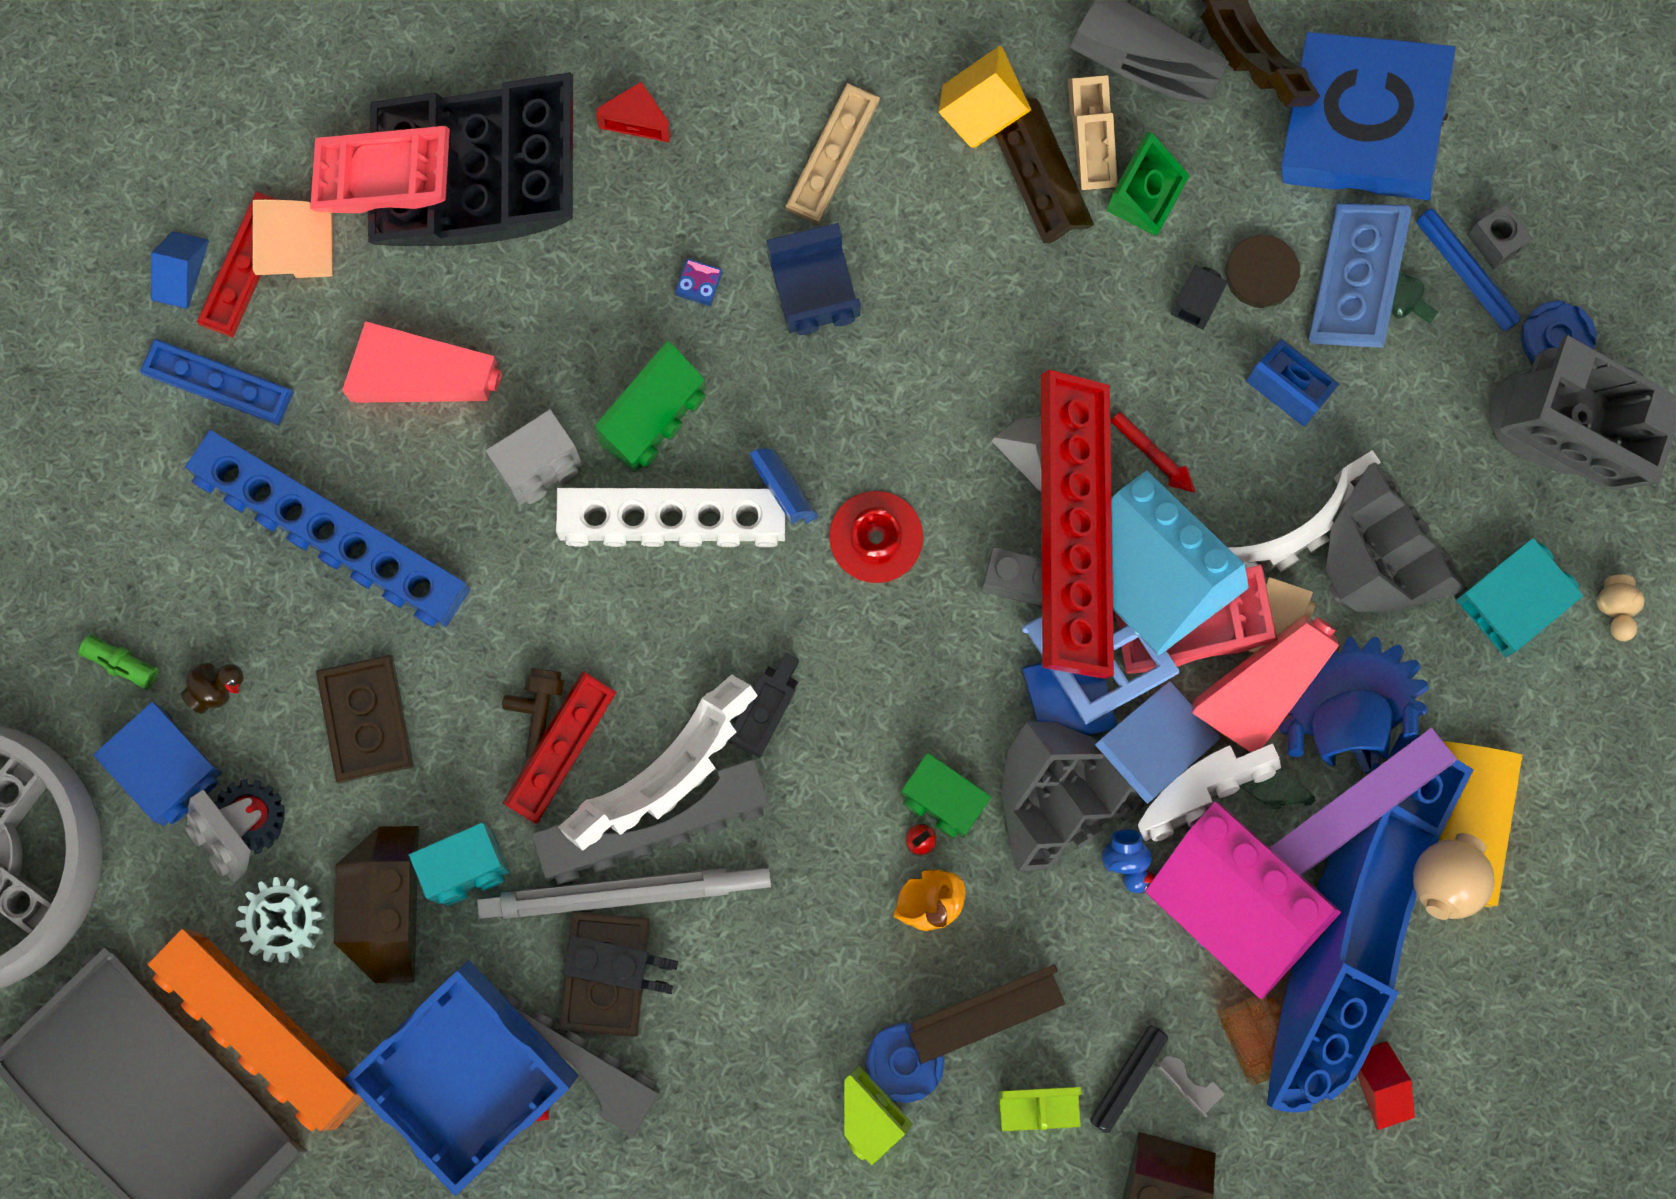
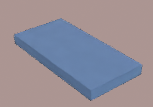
(1360, 275)

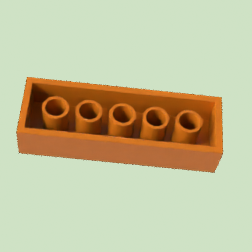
(256, 1029)

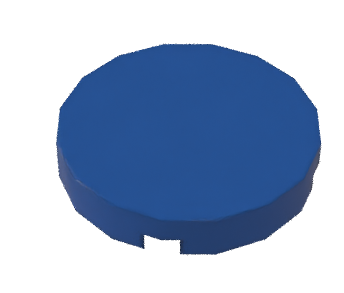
(1542, 329)
(892, 1057)

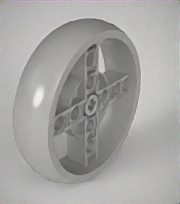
(48, 920)

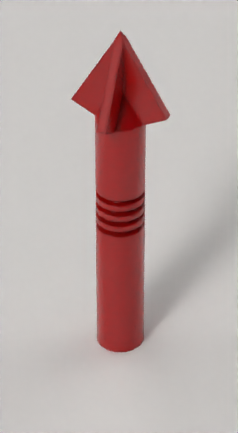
(1178, 475)

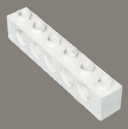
(577, 504)

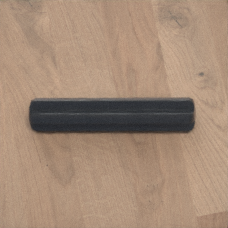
(1129, 1079)

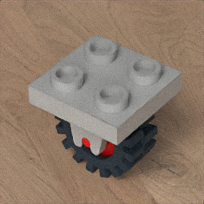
(235, 824)

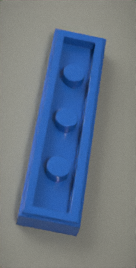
(216, 382)

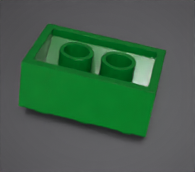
(651, 408)

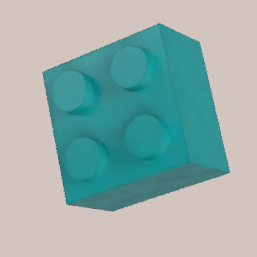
(459, 865)

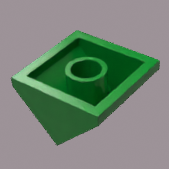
(1148, 186)

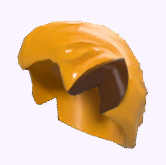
(931, 900)

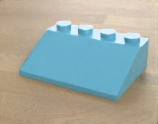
(1167, 565)

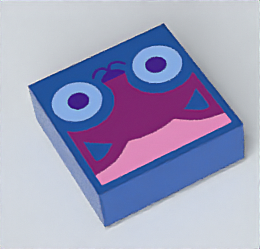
(698, 282)

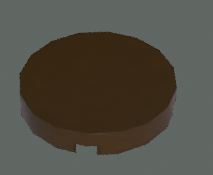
(1262, 271)

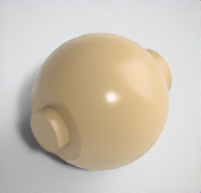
(1454, 877)

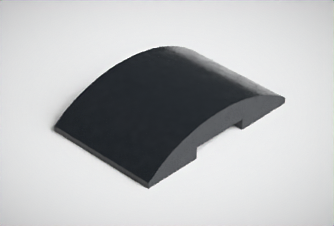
(504, 163)

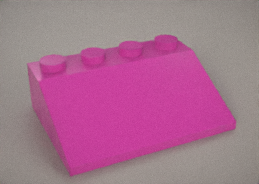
(1241, 900)

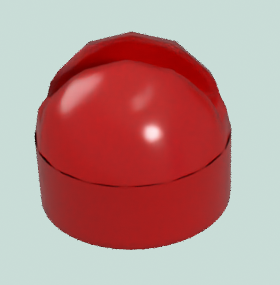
(925, 846)

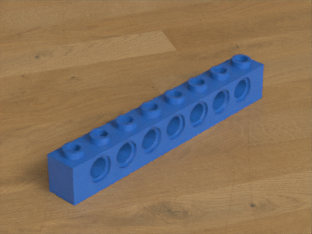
(219, 455)

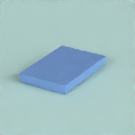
(1157, 742)

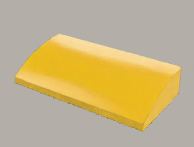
(1486, 803)

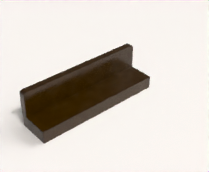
(1043, 175)
(985, 1015)

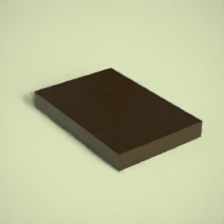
(364, 719)
(600, 1006)

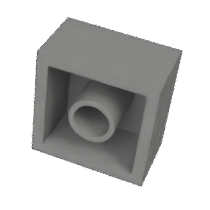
(535, 458)

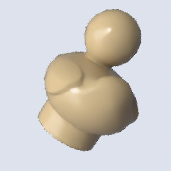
(1622, 602)

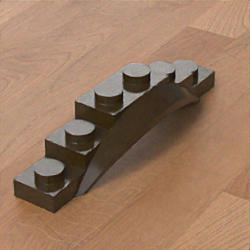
(1249, 49)

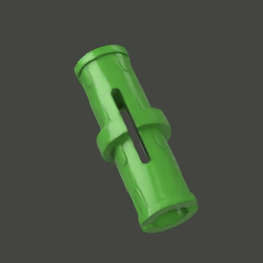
(118, 661)

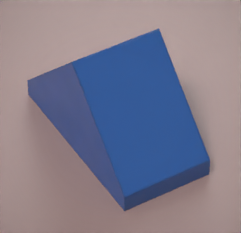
(176, 268)

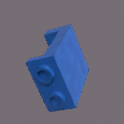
(157, 765)

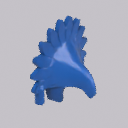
(1358, 704)

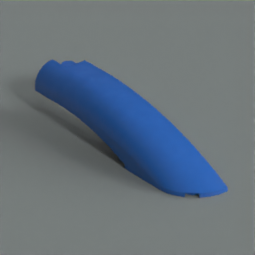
(1349, 974)

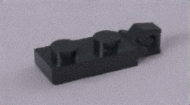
(764, 713)

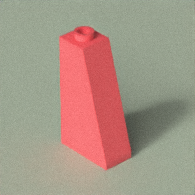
(413, 368)
(1265, 687)

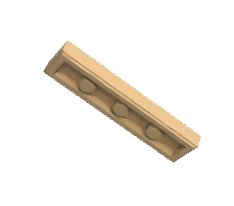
(832, 154)

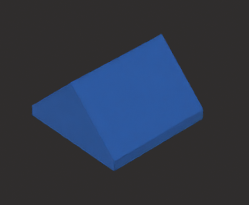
(1292, 382)

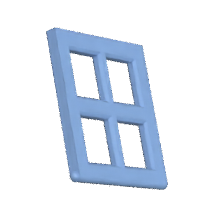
(1126, 691)

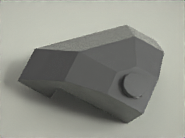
(1382, 551)
(1059, 793)

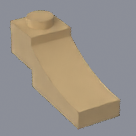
(1093, 131)

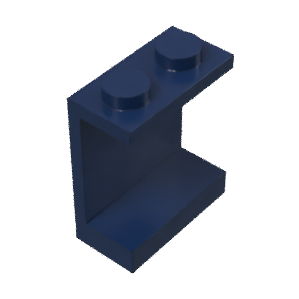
(813, 279)

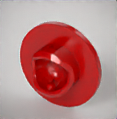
(881, 513)

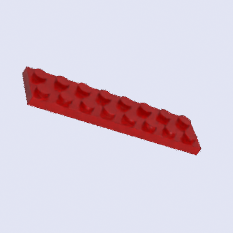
(1076, 526)

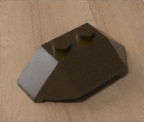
(379, 904)

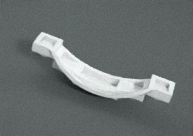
(1311, 535)
(669, 776)

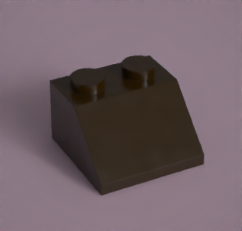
(1169, 1170)

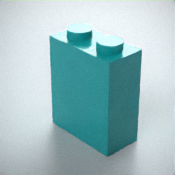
(1520, 597)

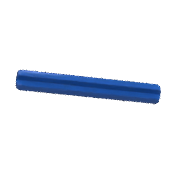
(1468, 269)

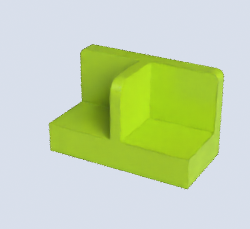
(1039, 1108)

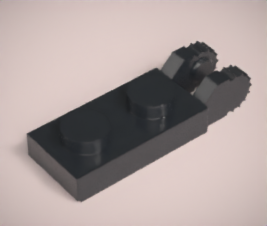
(614, 965)

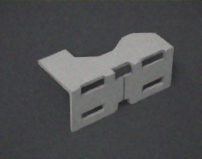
(1198, 1096)

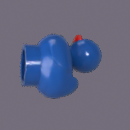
(1130, 857)

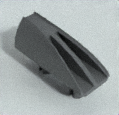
(1149, 51)

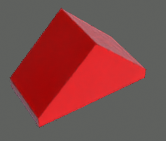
(634, 114)
(1386, 1087)

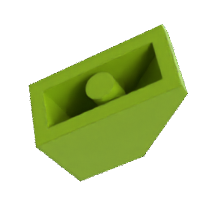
(870, 1117)

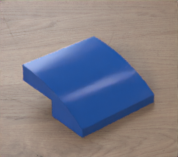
(782, 485)
(1053, 704)

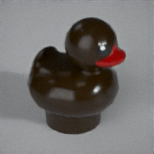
(211, 689)

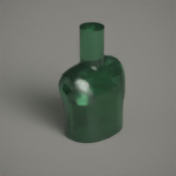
(1408, 299)

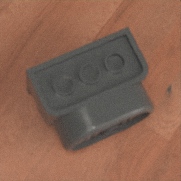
(1586, 417)

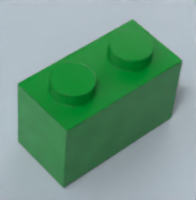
(944, 797)

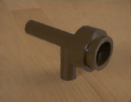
(544, 684)

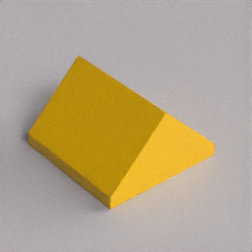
(983, 98)

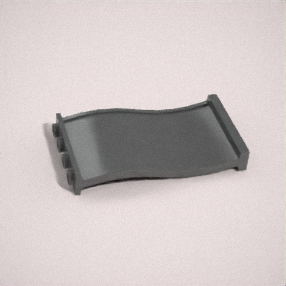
(141, 1093)

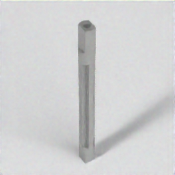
(622, 892)

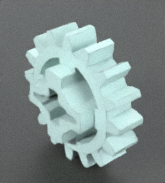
(268, 932)

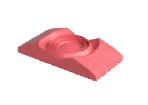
(380, 170)
(1232, 630)

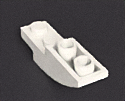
(1191, 792)

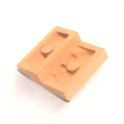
(291, 239)

